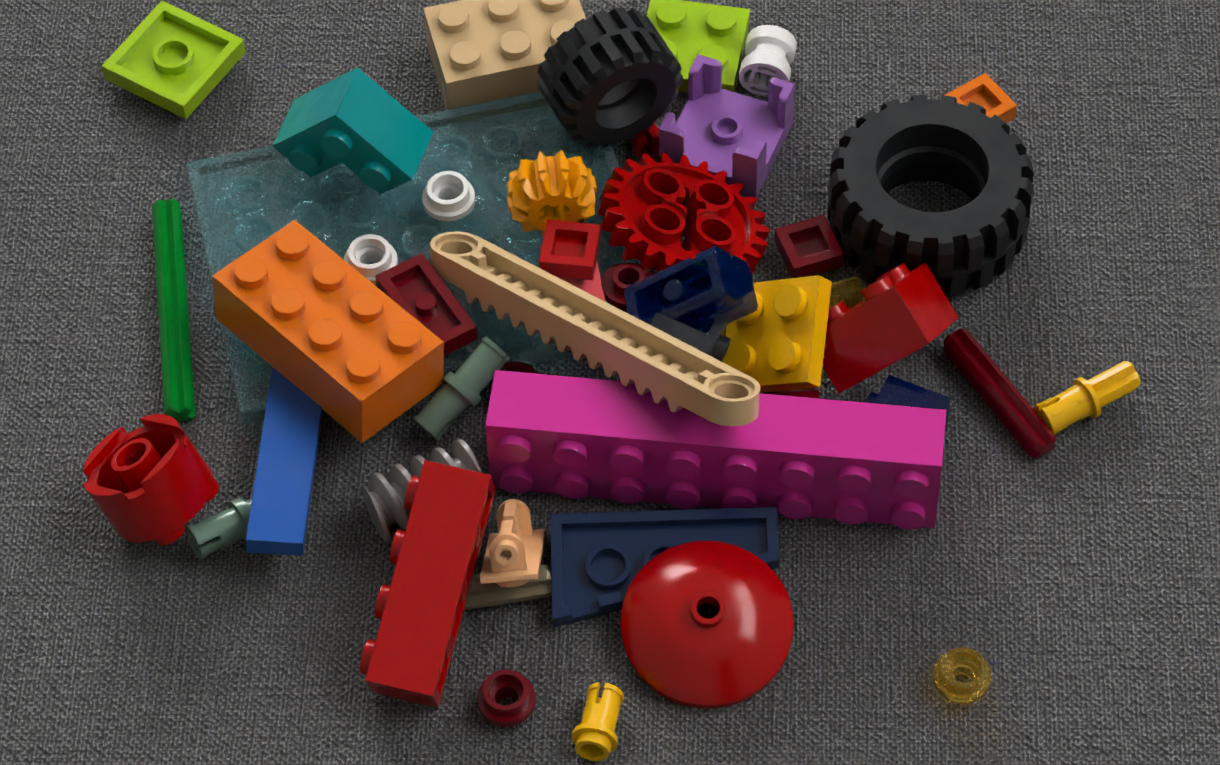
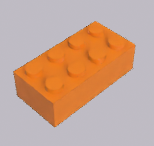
(328, 330)

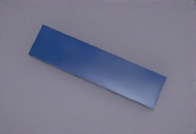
(284, 470)

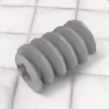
(387, 499)

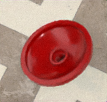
(702, 658)

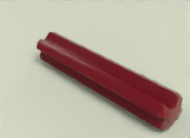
(999, 393)

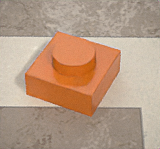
(987, 94)

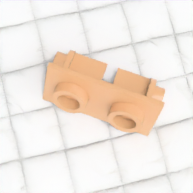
(516, 550)

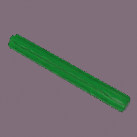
(173, 310)

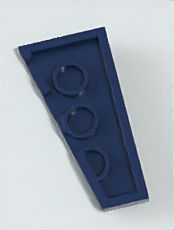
(603, 551)

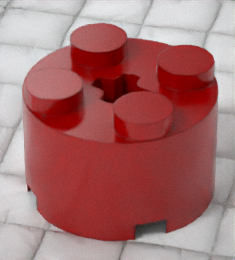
(149, 480)

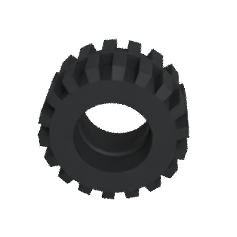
(609, 77)

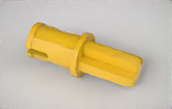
(1088, 397)

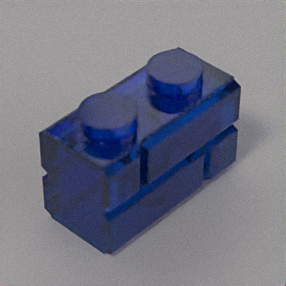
(696, 291)

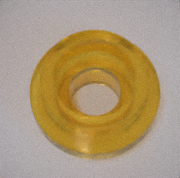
(964, 662)

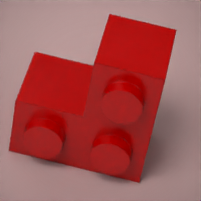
(894, 320)

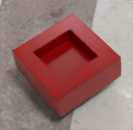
(570, 249)

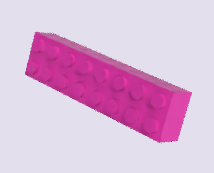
(797, 456)

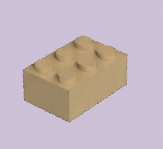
(493, 46)

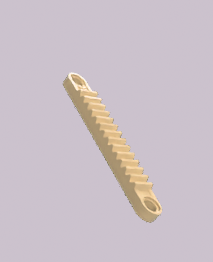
(595, 331)

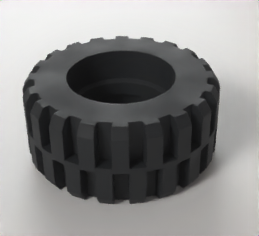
(942, 145)

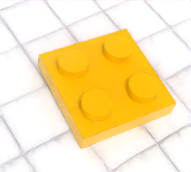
(785, 336)

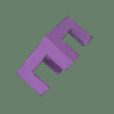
(728, 127)

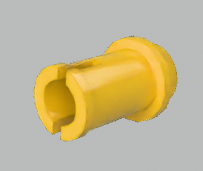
(596, 733)

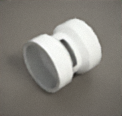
(768, 55)

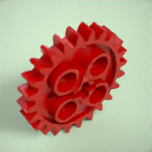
(648, 216)

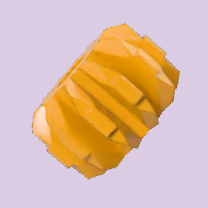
(551, 190)

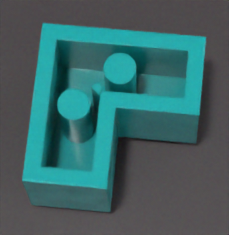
(356, 126)

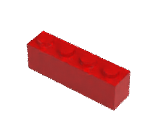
(429, 583)

